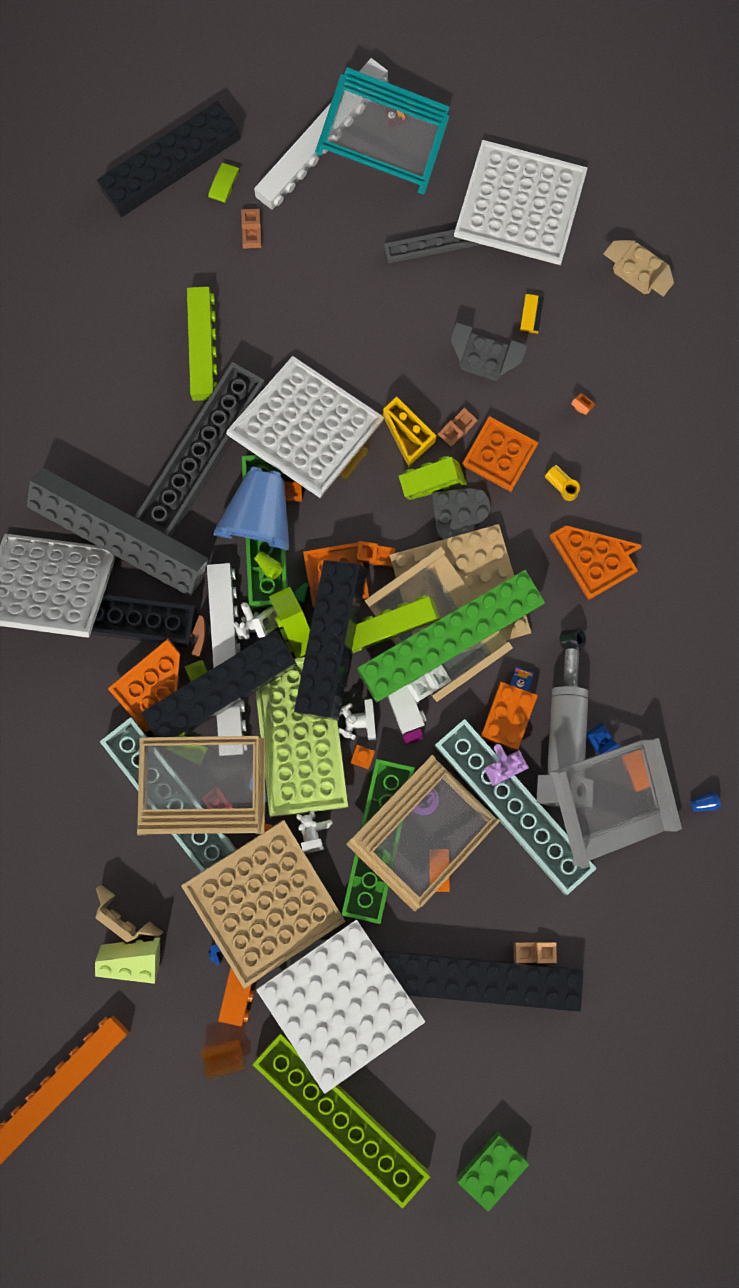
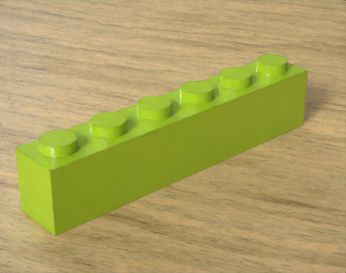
(201, 342)
(394, 622)

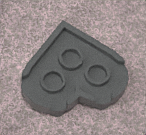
(459, 511)

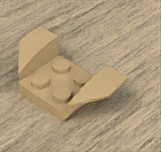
(639, 267)
(112, 921)

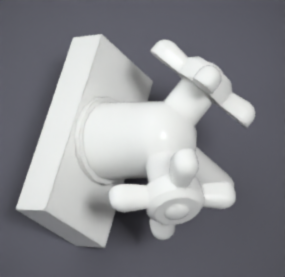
(261, 623)
(358, 720)
(309, 831)

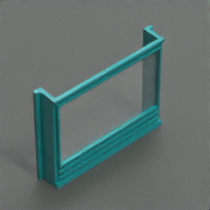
(384, 127)

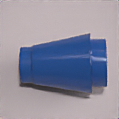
(707, 802)

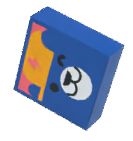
(521, 679)

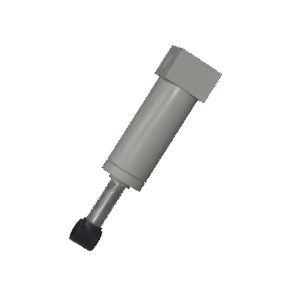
(567, 719)

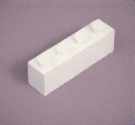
(406, 710)

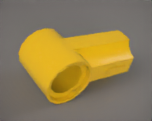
(561, 481)

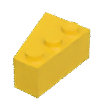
(408, 431)

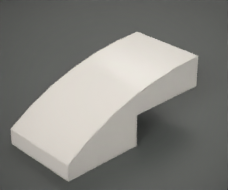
(429, 683)

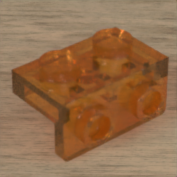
(223, 1059)

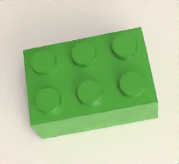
(492, 1171)

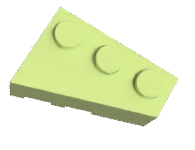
(129, 961)

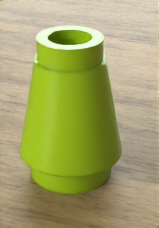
(269, 565)

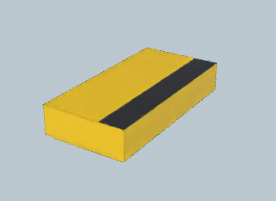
(531, 313)

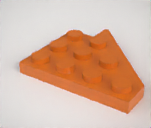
(594, 558)
(148, 682)

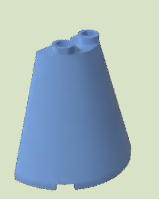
(257, 510)

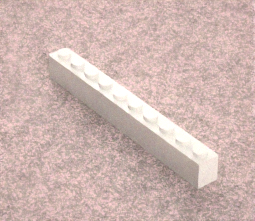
(301, 155)
(224, 637)

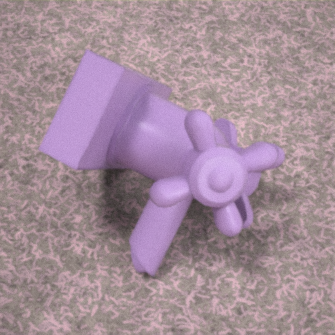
(506, 767)

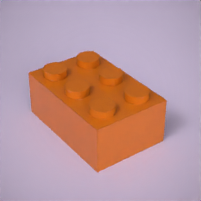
(508, 716)

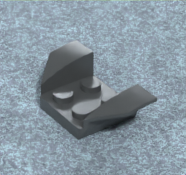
(483, 355)

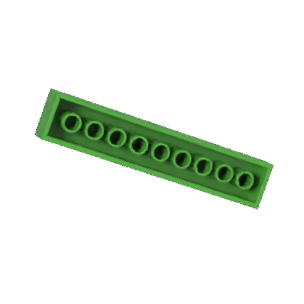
(450, 636)

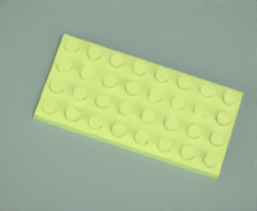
(300, 752)

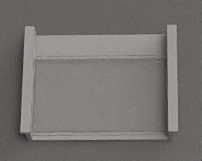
(615, 799)

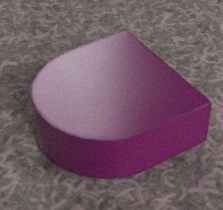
(413, 736)

